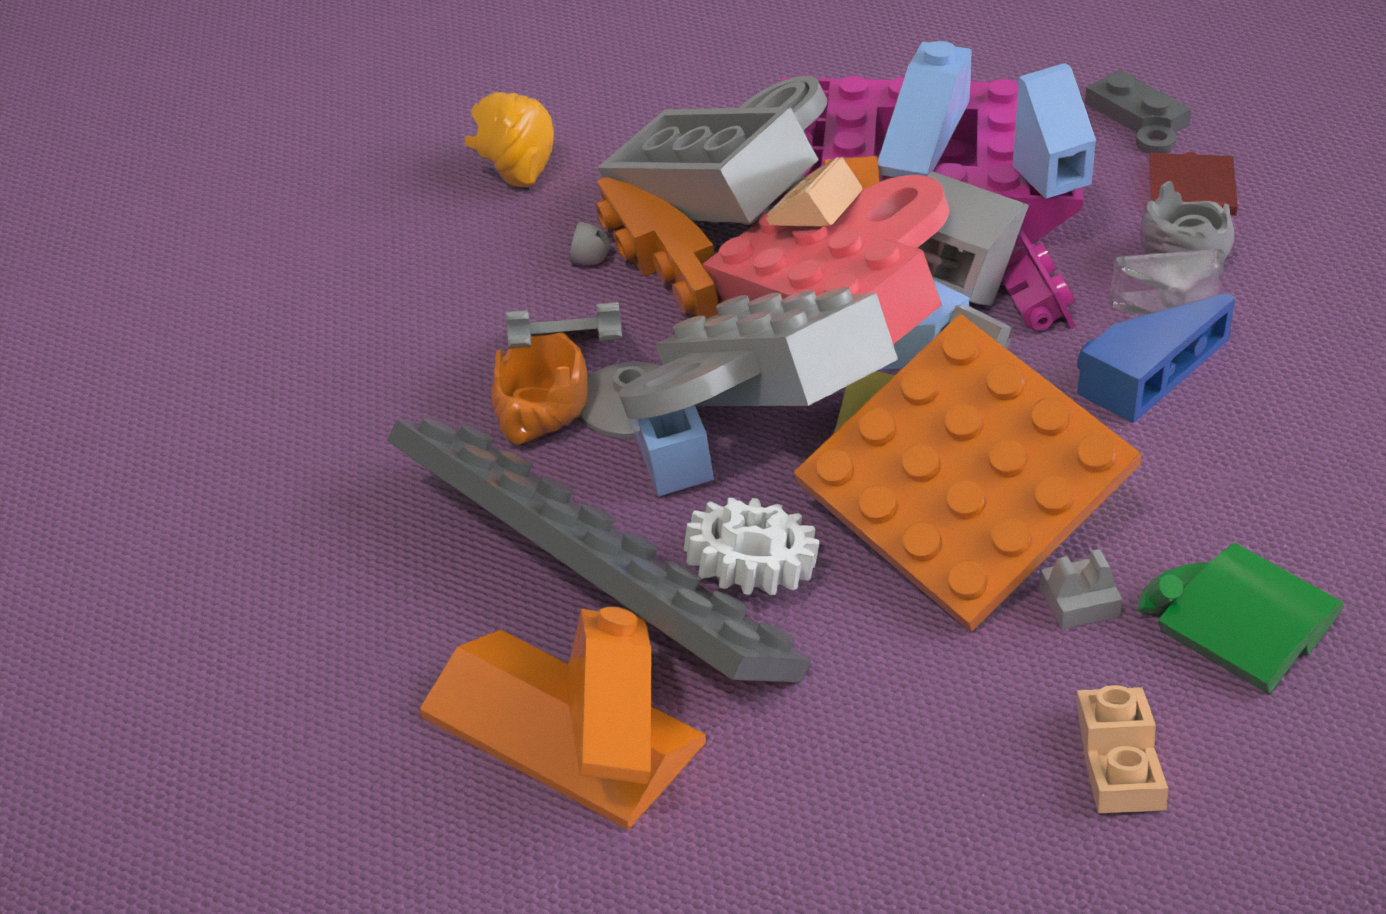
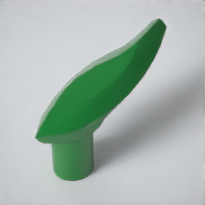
(1167, 587)

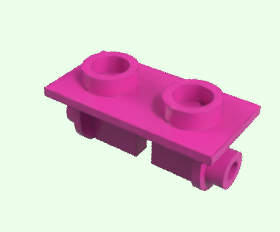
(1033, 290)

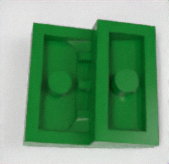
(1250, 616)

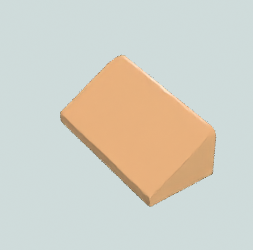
(817, 197)

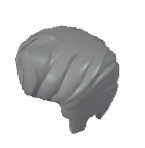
(1185, 226)

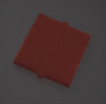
(1195, 177)

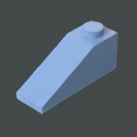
(926, 109)

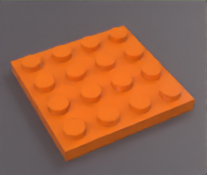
(967, 471)

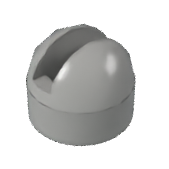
(589, 245)

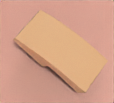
(1120, 750)

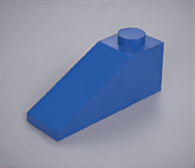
(1151, 354)

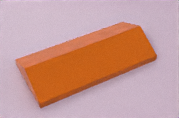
(518, 710)

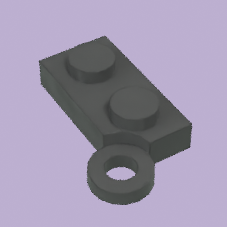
(1139, 109)

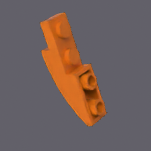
(661, 242)

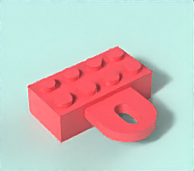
(858, 251)

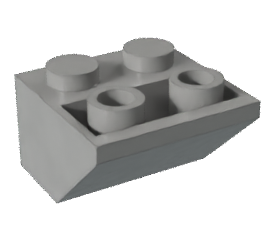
(974, 241)

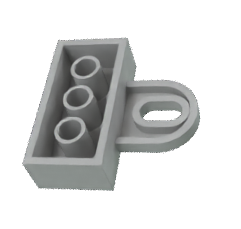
(725, 159)
(765, 353)

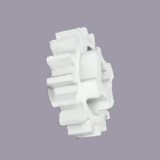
(751, 546)

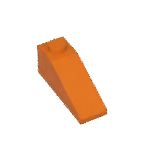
(611, 695)

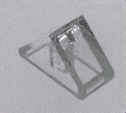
(1165, 280)

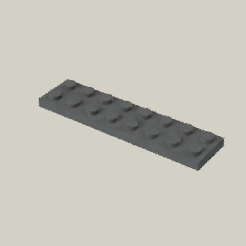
(615, 562)

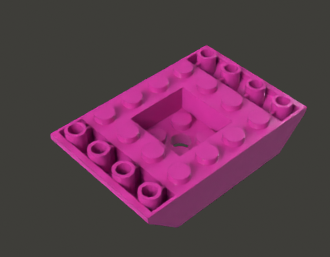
(976, 154)

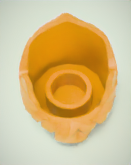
(514, 135)

